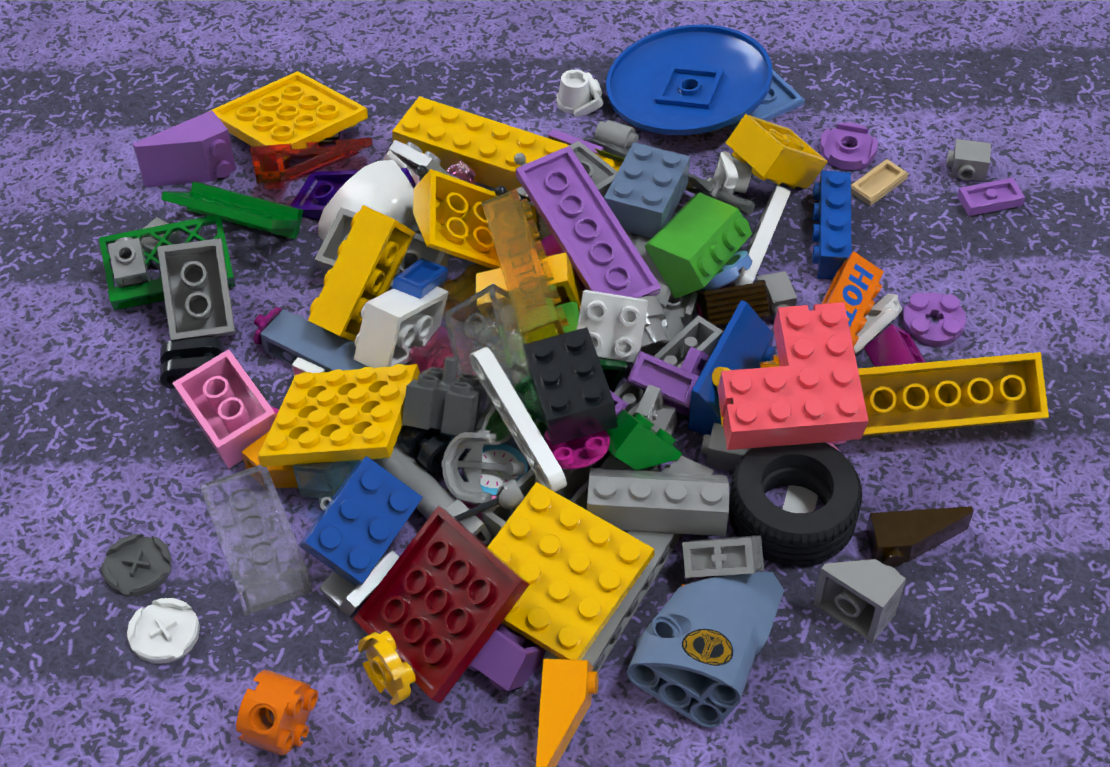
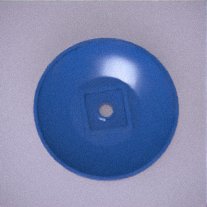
(654, 74)

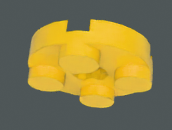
(385, 666)

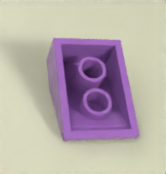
(186, 153)

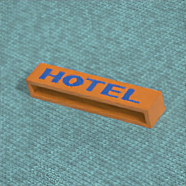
(855, 285)

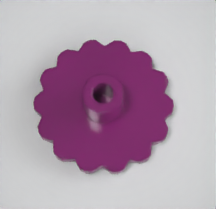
(263, 321)

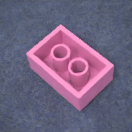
(226, 406)

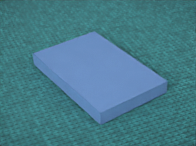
(778, 101)

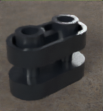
(186, 355)
(427, 447)

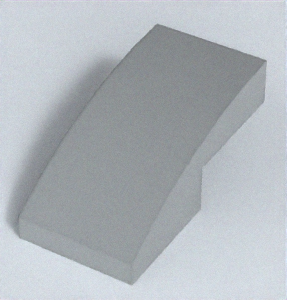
(658, 413)

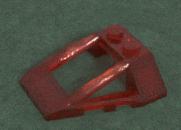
(274, 171)

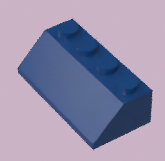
(741, 346)

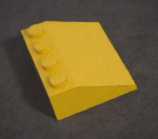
(454, 218)

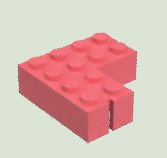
(807, 398)

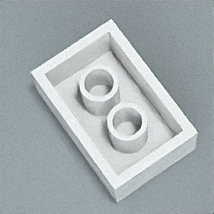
(396, 324)

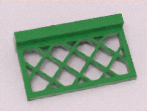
(239, 208)
(153, 291)

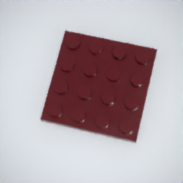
(442, 602)

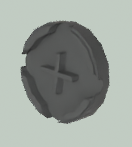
(136, 565)

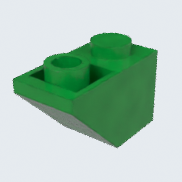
(639, 444)

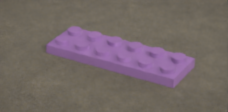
(586, 226)

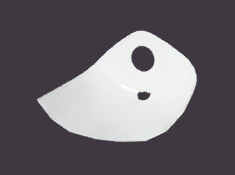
(377, 186)

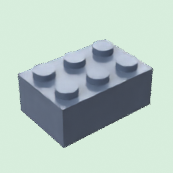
(647, 189)

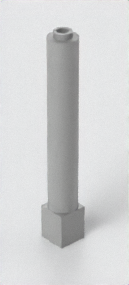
(417, 478)

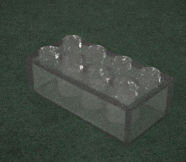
(256, 539)

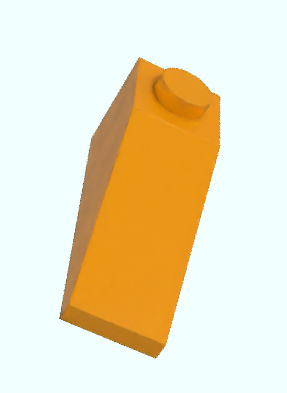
(563, 704)

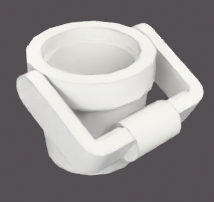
(575, 94)
(732, 174)

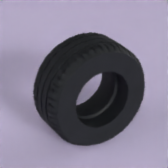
(791, 536)

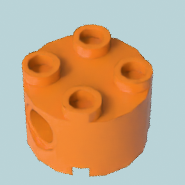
(275, 712)

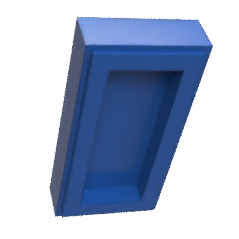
(420, 278)

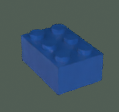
(360, 521)

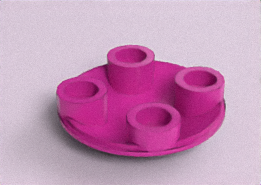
(580, 451)

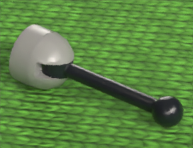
(507, 496)

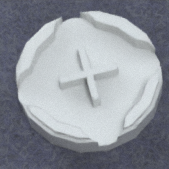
(163, 631)

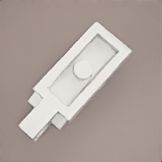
(877, 319)

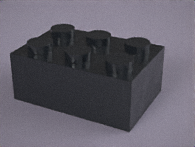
(570, 386)

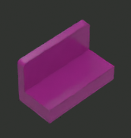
(893, 348)

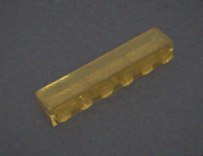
(523, 267)

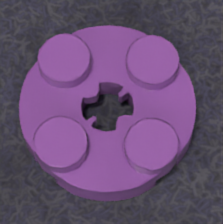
(834, 147)
(942, 306)

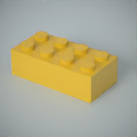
(361, 272)

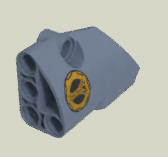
(706, 643)

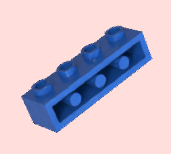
(833, 222)

